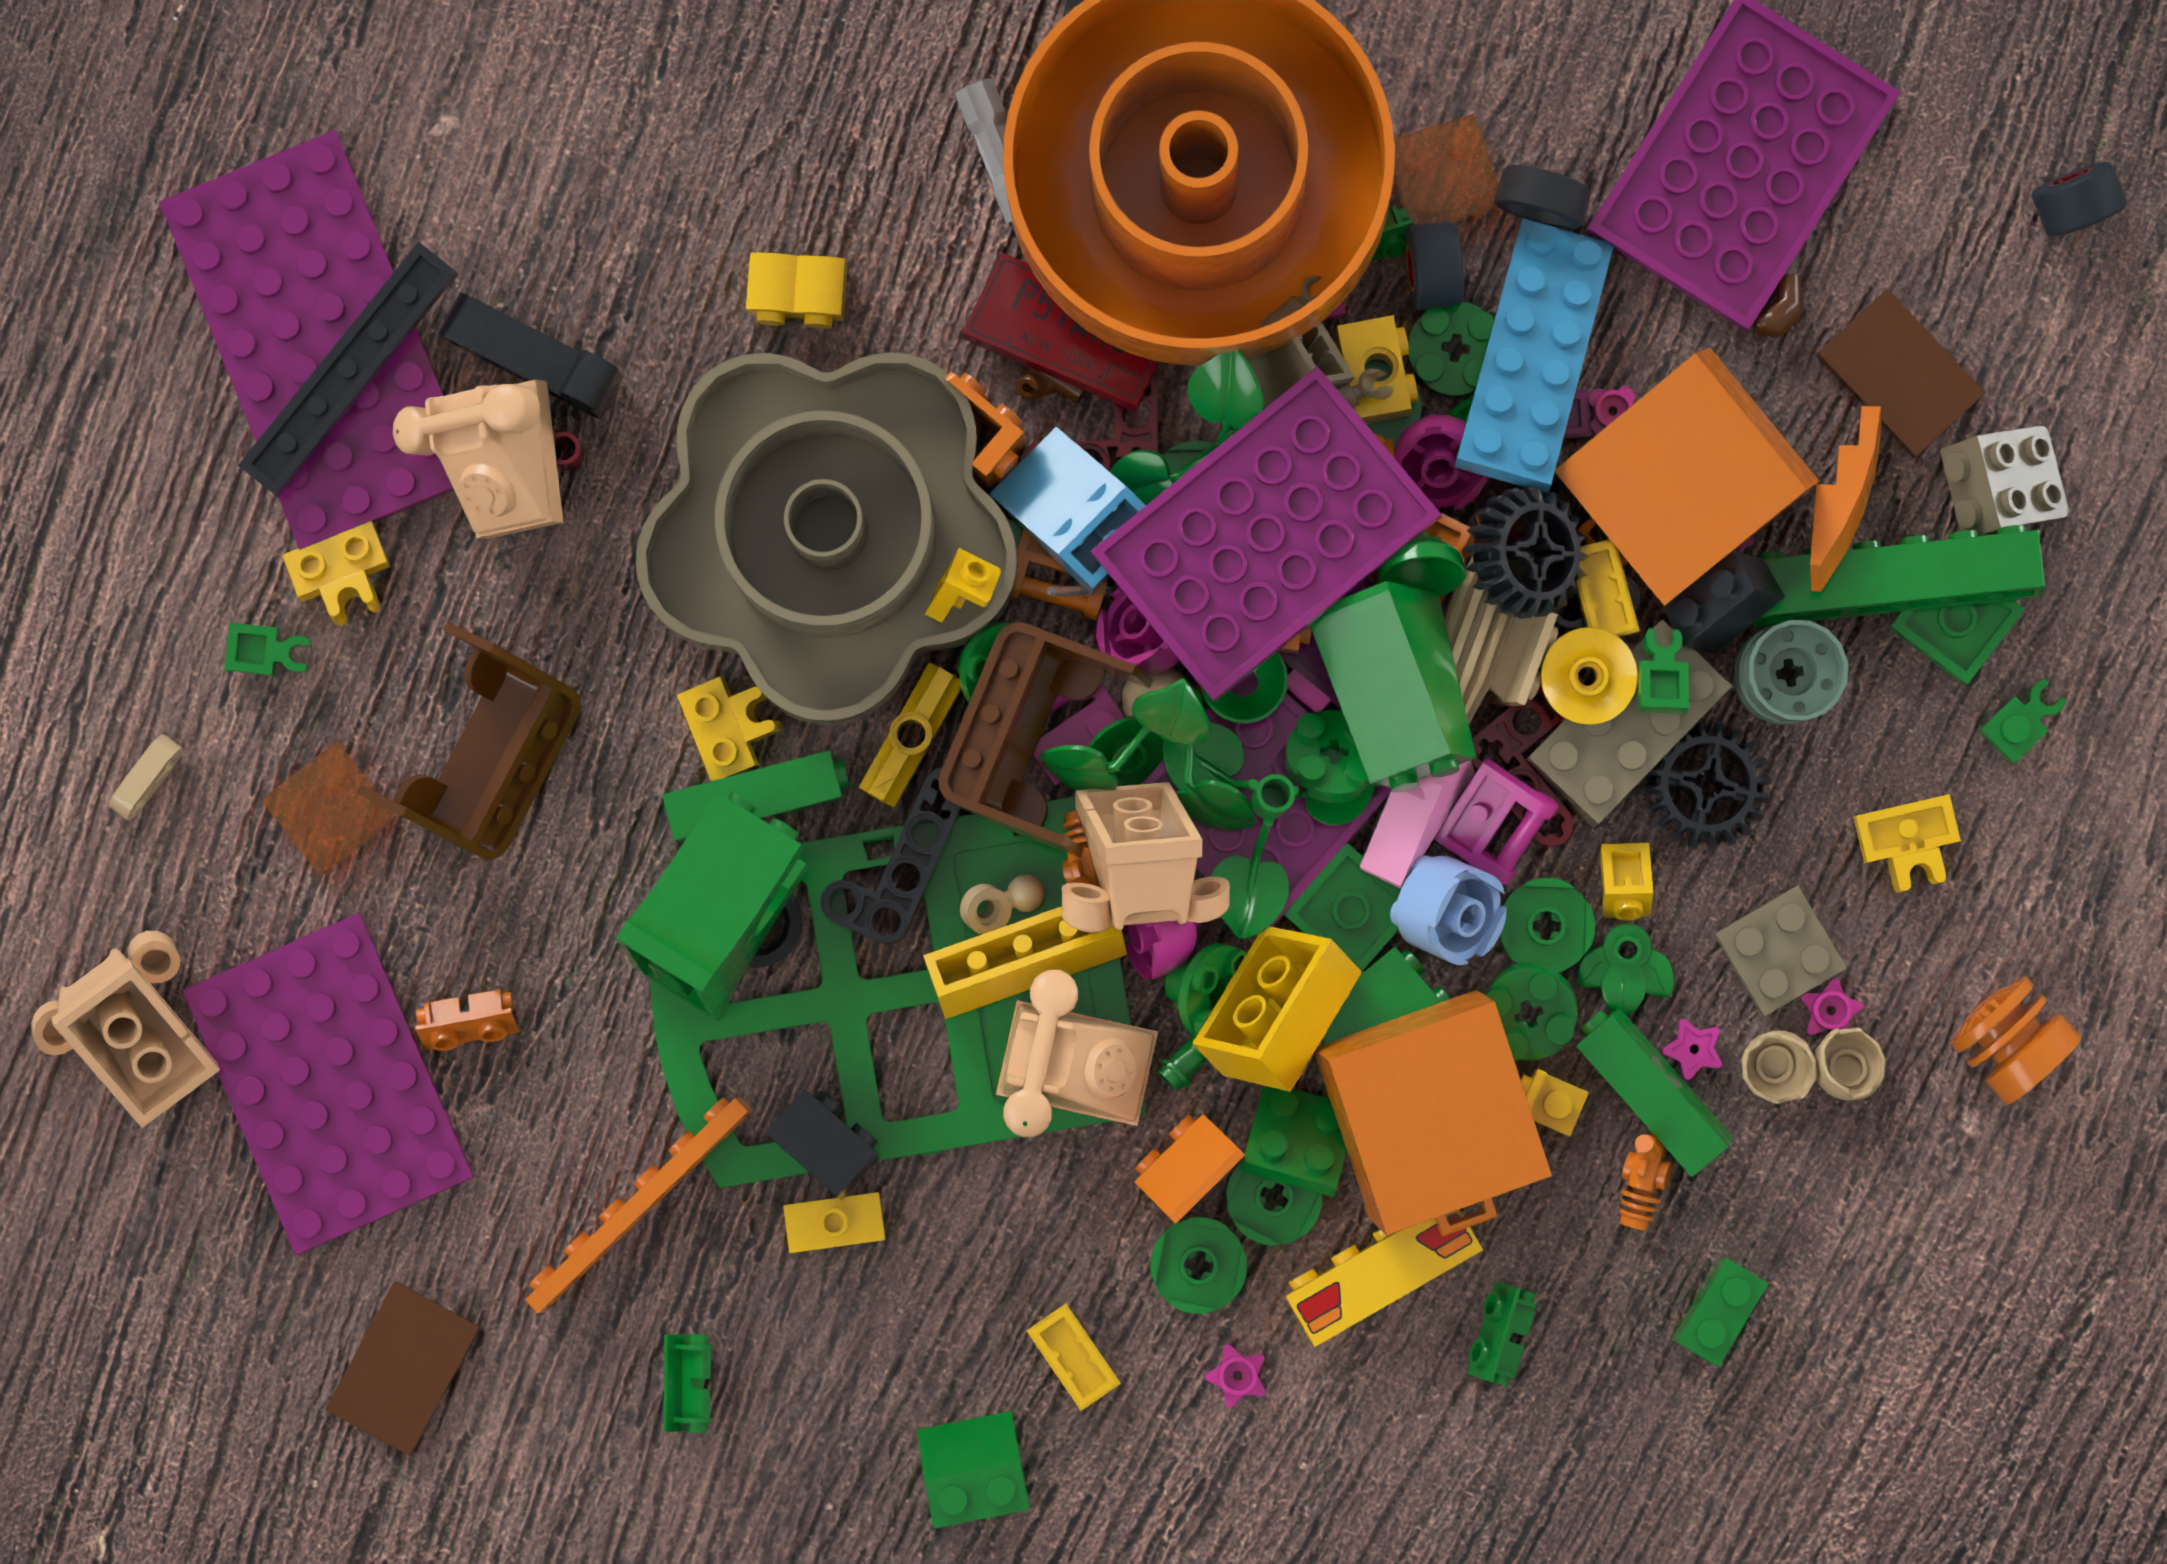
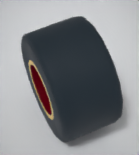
(2079, 199)
(1434, 265)

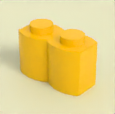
(796, 288)

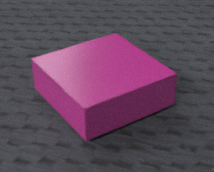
(1306, 693)

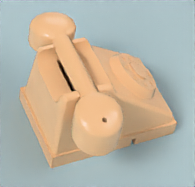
(494, 451)
(1143, 862)
(128, 1029)
(1070, 1061)

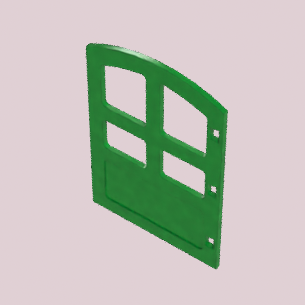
(977, 1039)

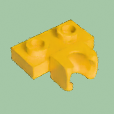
(339, 570)
(725, 726)
(1909, 838)

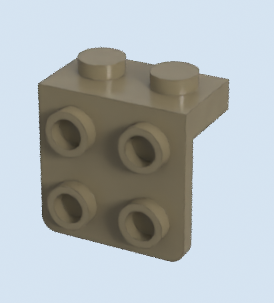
(2004, 480)

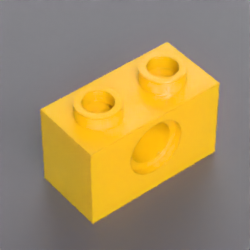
(1380, 340)

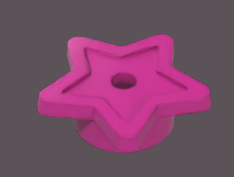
(1831, 996)
(1680, 1049)
(1235, 1389)

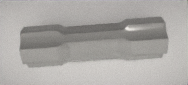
(987, 122)

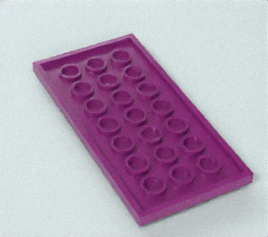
(281, 275)

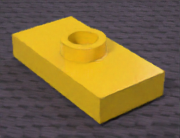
(1605, 591)
(834, 1222)
(1073, 1357)

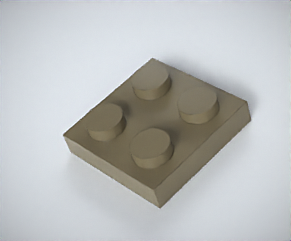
(1780, 951)

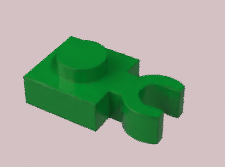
(258, 649)
(1662, 681)
(2017, 725)

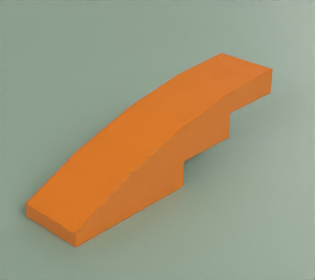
(1843, 505)

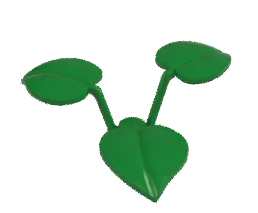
(1220, 391)
(1175, 717)
(1256, 887)

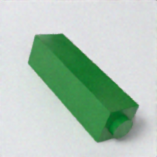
(772, 789)
(1653, 1090)

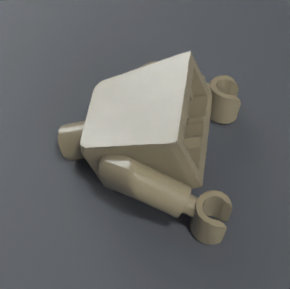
(1290, 363)

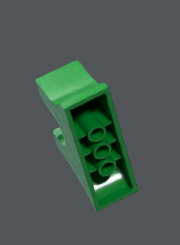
(715, 904)

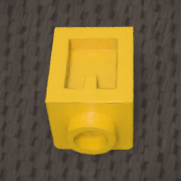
(963, 579)
(1626, 881)
(1553, 1101)

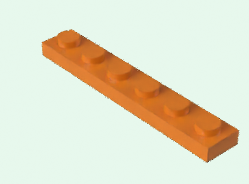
(622, 1217)

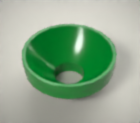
(1426, 565)
(1265, 700)

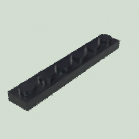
(348, 369)

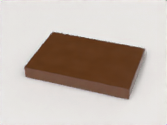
(1901, 367)
(403, 1368)

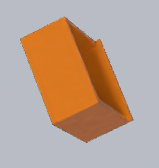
(1685, 476)
(1433, 1114)

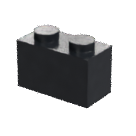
(1724, 602)
(823, 1143)

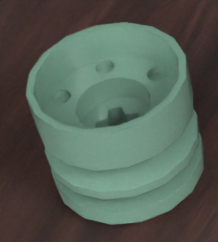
(1817, 666)

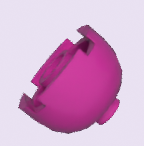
(1428, 456)
(1130, 637)
(1160, 946)

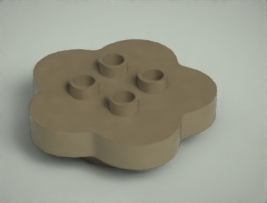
(821, 527)

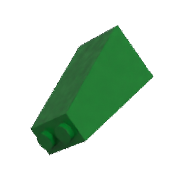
(1396, 683)

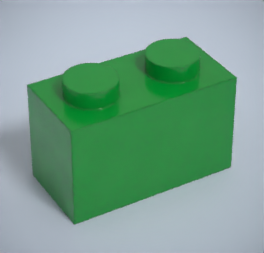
(1719, 1311)

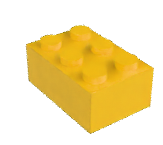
(1277, 1008)

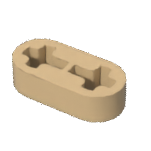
(145, 777)

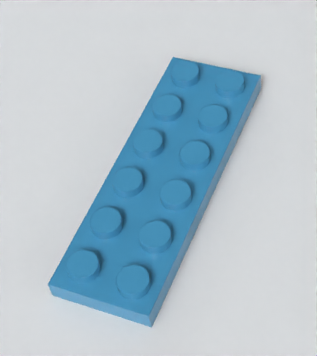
(1534, 356)

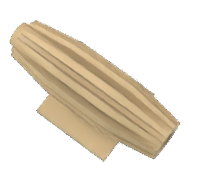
(1495, 648)

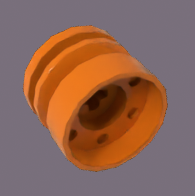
(2015, 1040)

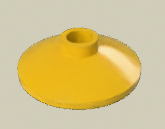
(1613, 669)

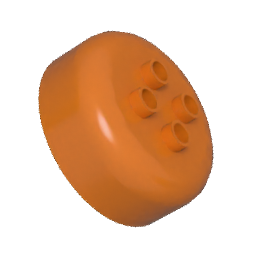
(1196, 169)

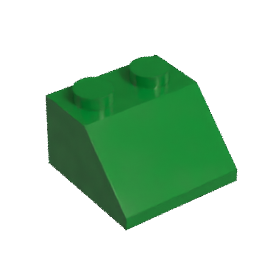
(973, 1469)

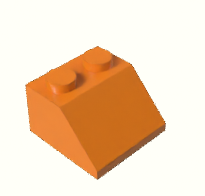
(1187, 1167)

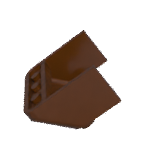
(1007, 719)
(498, 756)

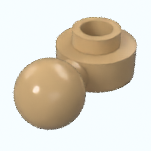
(1024, 894)

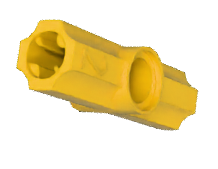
(897, 764)

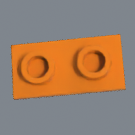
(444, 1026)

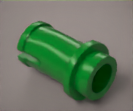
(1182, 1065)

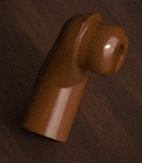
(1784, 312)
(1035, 384)

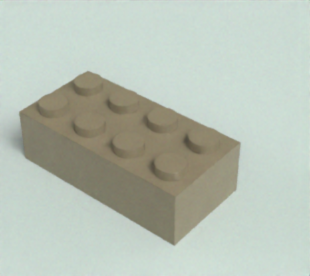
(1604, 761)

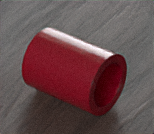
(578, 457)

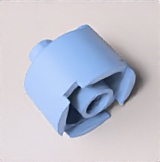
(1449, 909)

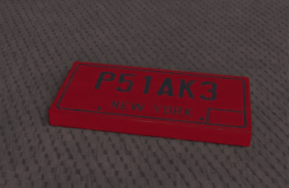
(1027, 326)

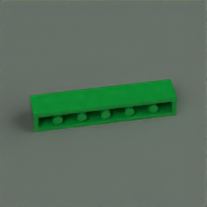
(1911, 576)

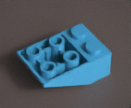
(1067, 504)

